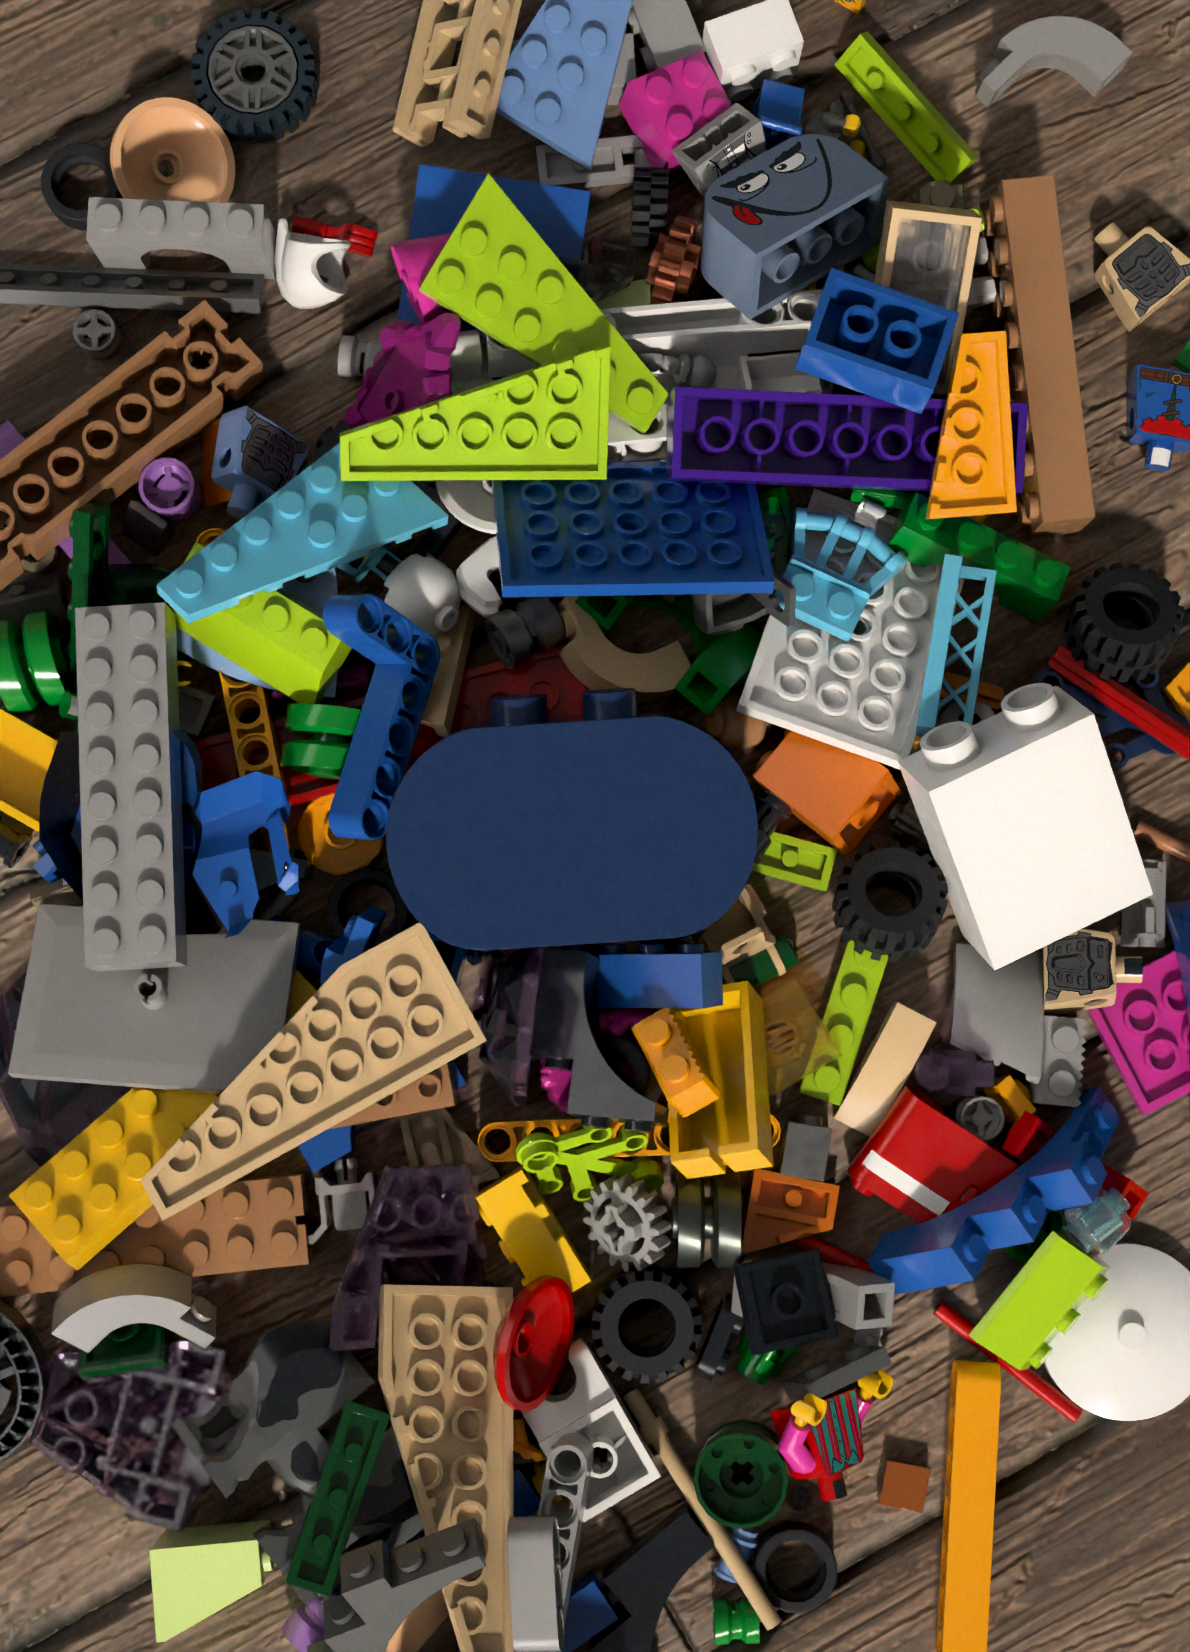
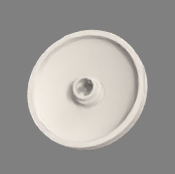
(1132, 1341)

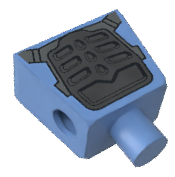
(254, 458)

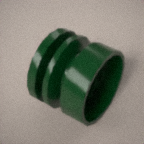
(741, 1499)

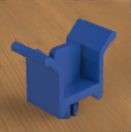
(779, 111)

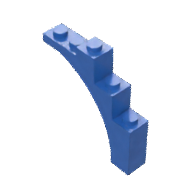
(1057, 1177)

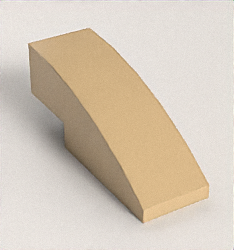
(884, 1068)

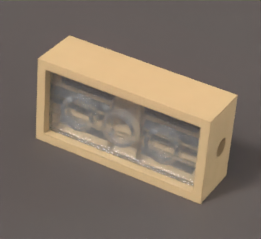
(932, 258)

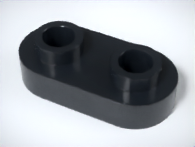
(713, 1355)

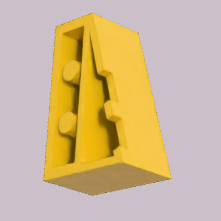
(530, 1230)

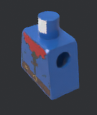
(1158, 413)

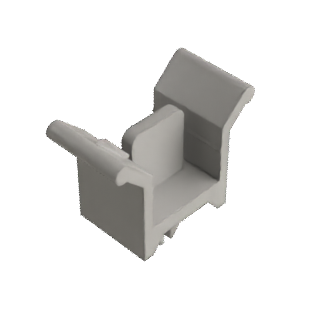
(347, 1197)

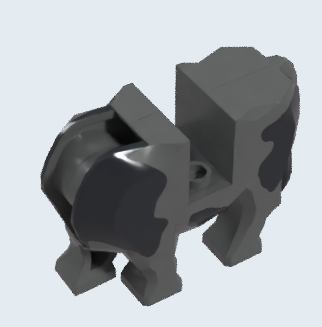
(274, 1415)

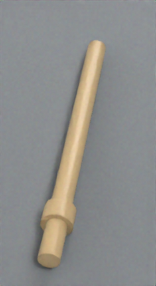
(654, 1432)

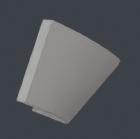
(999, 1010)

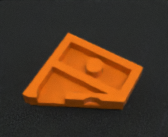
(785, 1209)

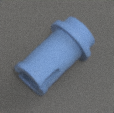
(744, 1540)

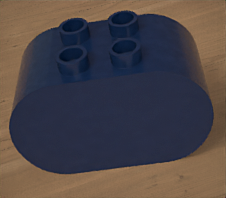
(571, 827)

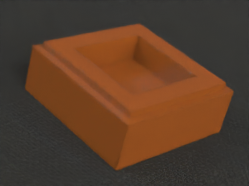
(904, 1485)

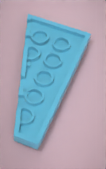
(299, 532)

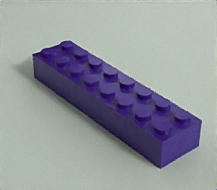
(810, 439)

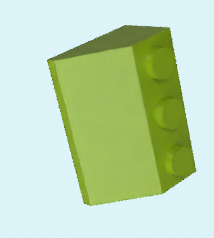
(1041, 1302)

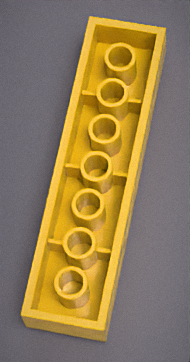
(94, 1182)

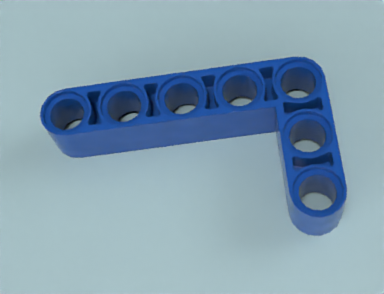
(390, 713)

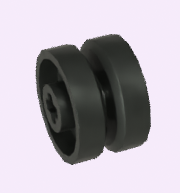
(707, 1218)

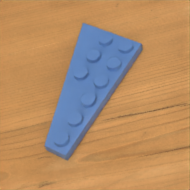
(564, 74)

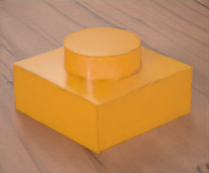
(1011, 1096)

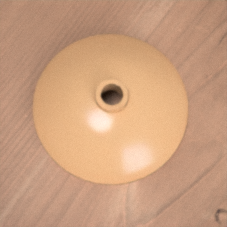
(181, 139)

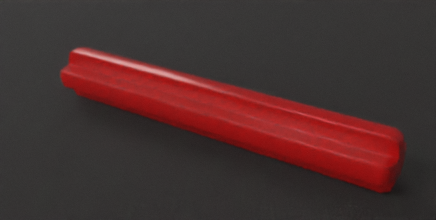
(1123, 702)

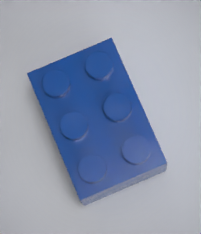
(877, 341)

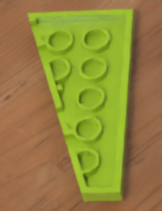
(523, 296)
(515, 428)

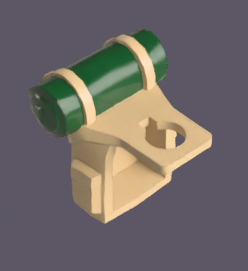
(747, 944)

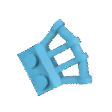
(824, 596)

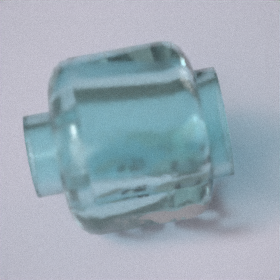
(1098, 1224)

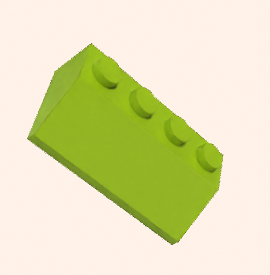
(274, 640)

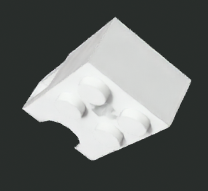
(600, 1415)

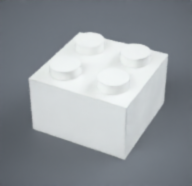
(753, 46)

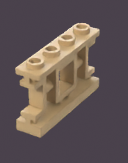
(460, 94)

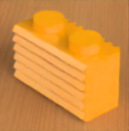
(676, 1062)

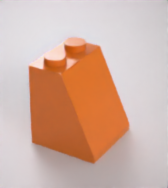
(828, 788)

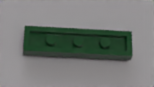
(88, 565)
(336, 1498)

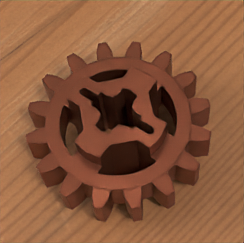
(674, 262)

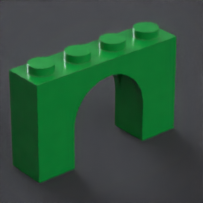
(721, 658)

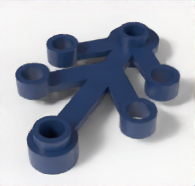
(1114, 722)

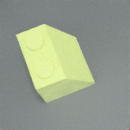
(204, 1572)

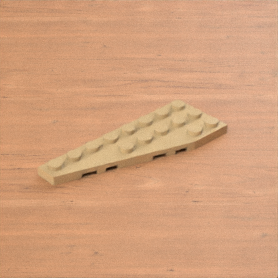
(349, 1046)
(454, 1435)

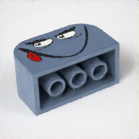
(789, 220)

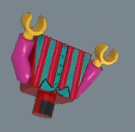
(824, 1433)

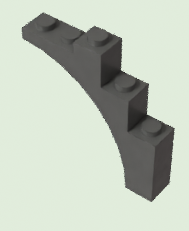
(389, 1584)

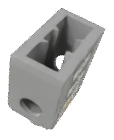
(721, 146)

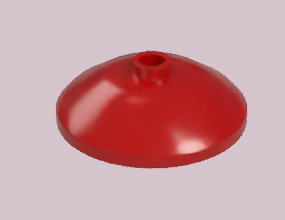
(533, 1342)

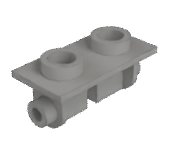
(1145, 920)

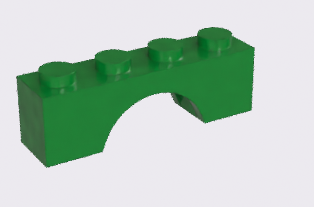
(1024, 577)

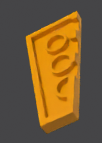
(975, 440)

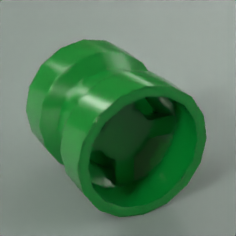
(735, 1622)

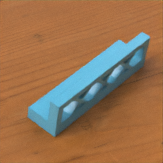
(941, 638)

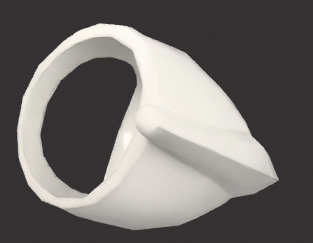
(301, 260)

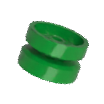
(33, 662)
(330, 734)

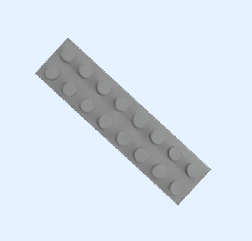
(130, 787)

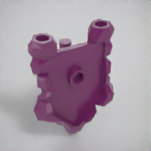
(407, 370)

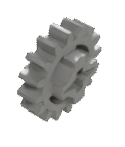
(627, 1222)

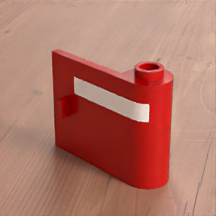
(925, 1159)

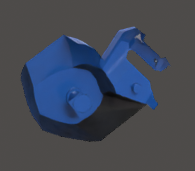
(215, 823)

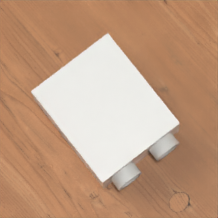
(1025, 823)

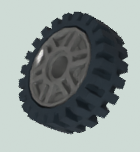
(248, 46)

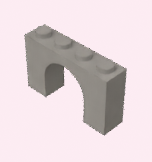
(128, 230)

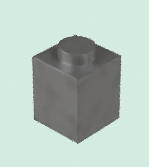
(804, 1147)

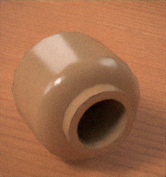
(735, 728)

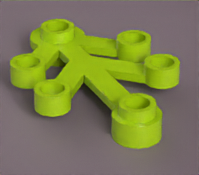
(542, 1152)

